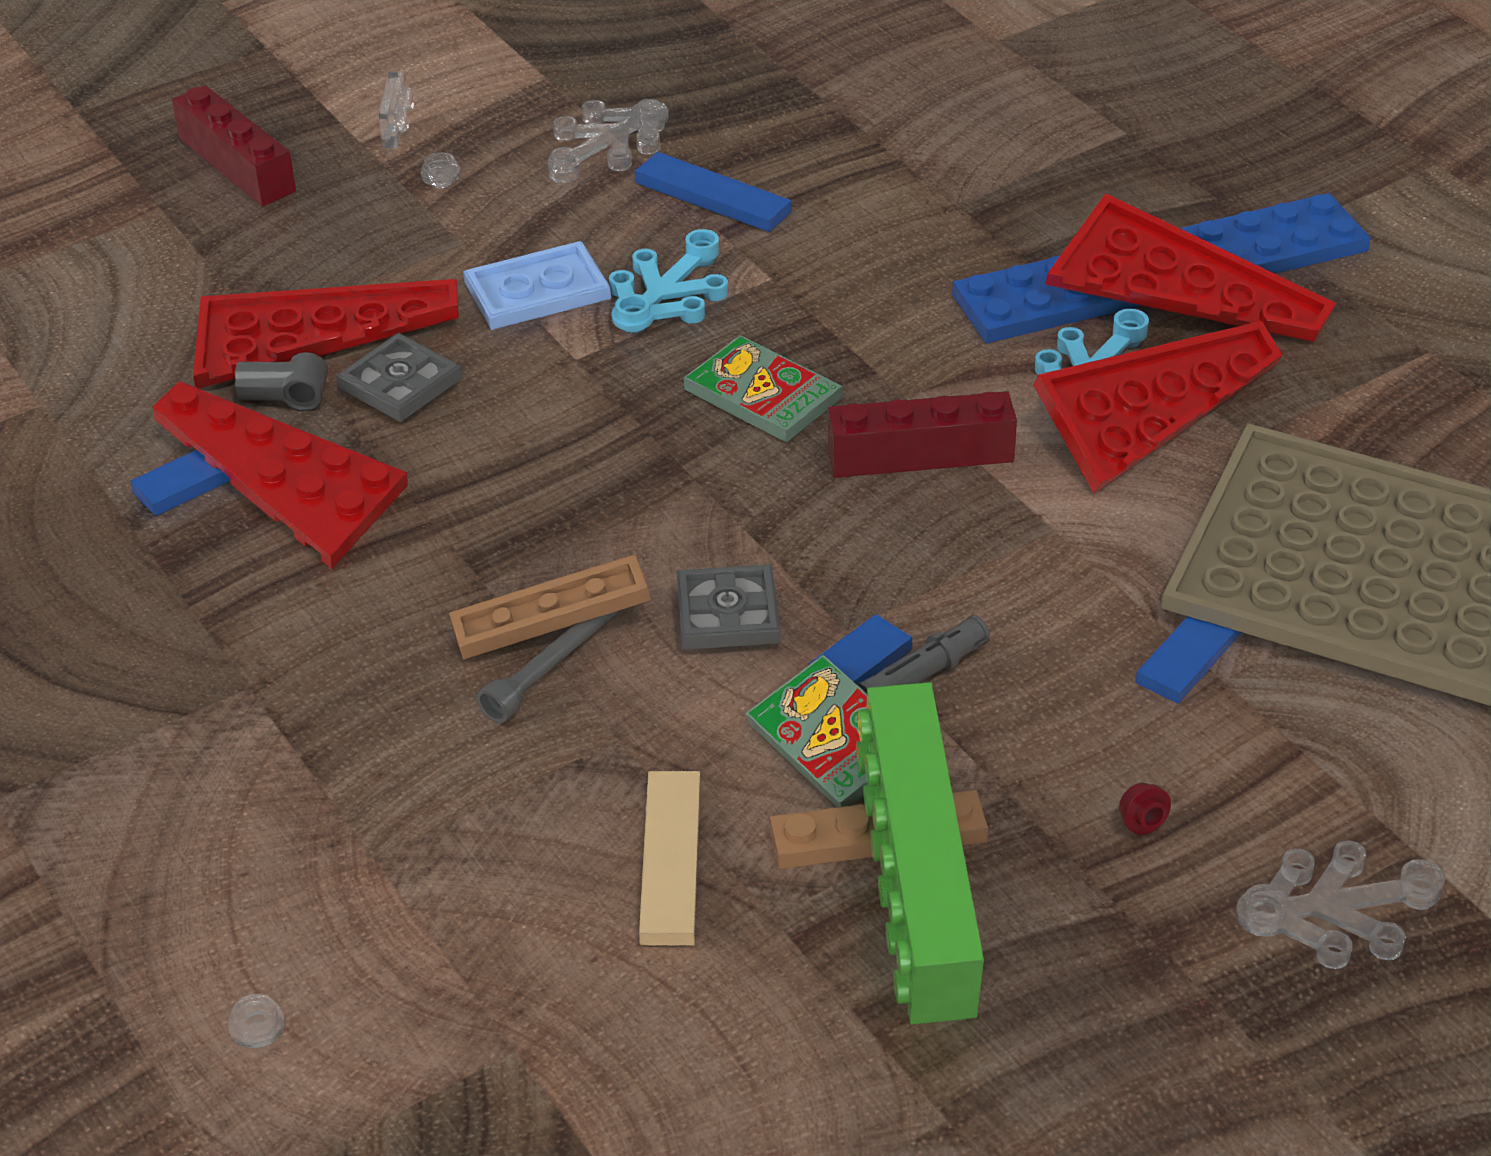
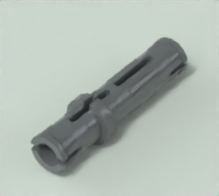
(939, 653)

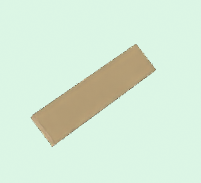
(670, 858)

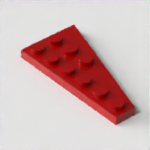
(1157, 265)
(313, 321)
(1138, 401)
(289, 474)

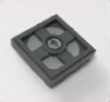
(399, 377)
(728, 607)

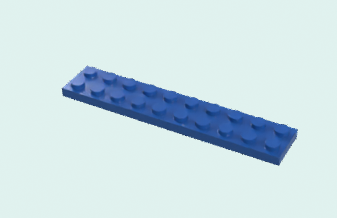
(1273, 237)

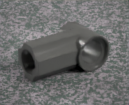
(294, 382)

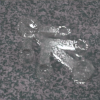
(646, 117)
(1270, 910)

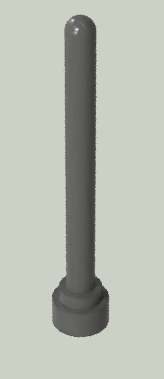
(502, 697)

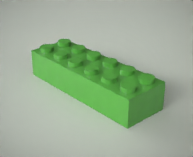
(919, 855)

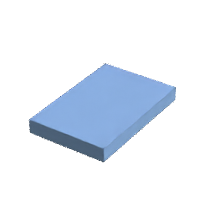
(536, 285)

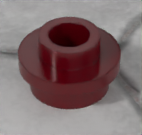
(1144, 808)

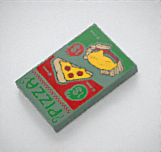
(763, 388)
(816, 728)

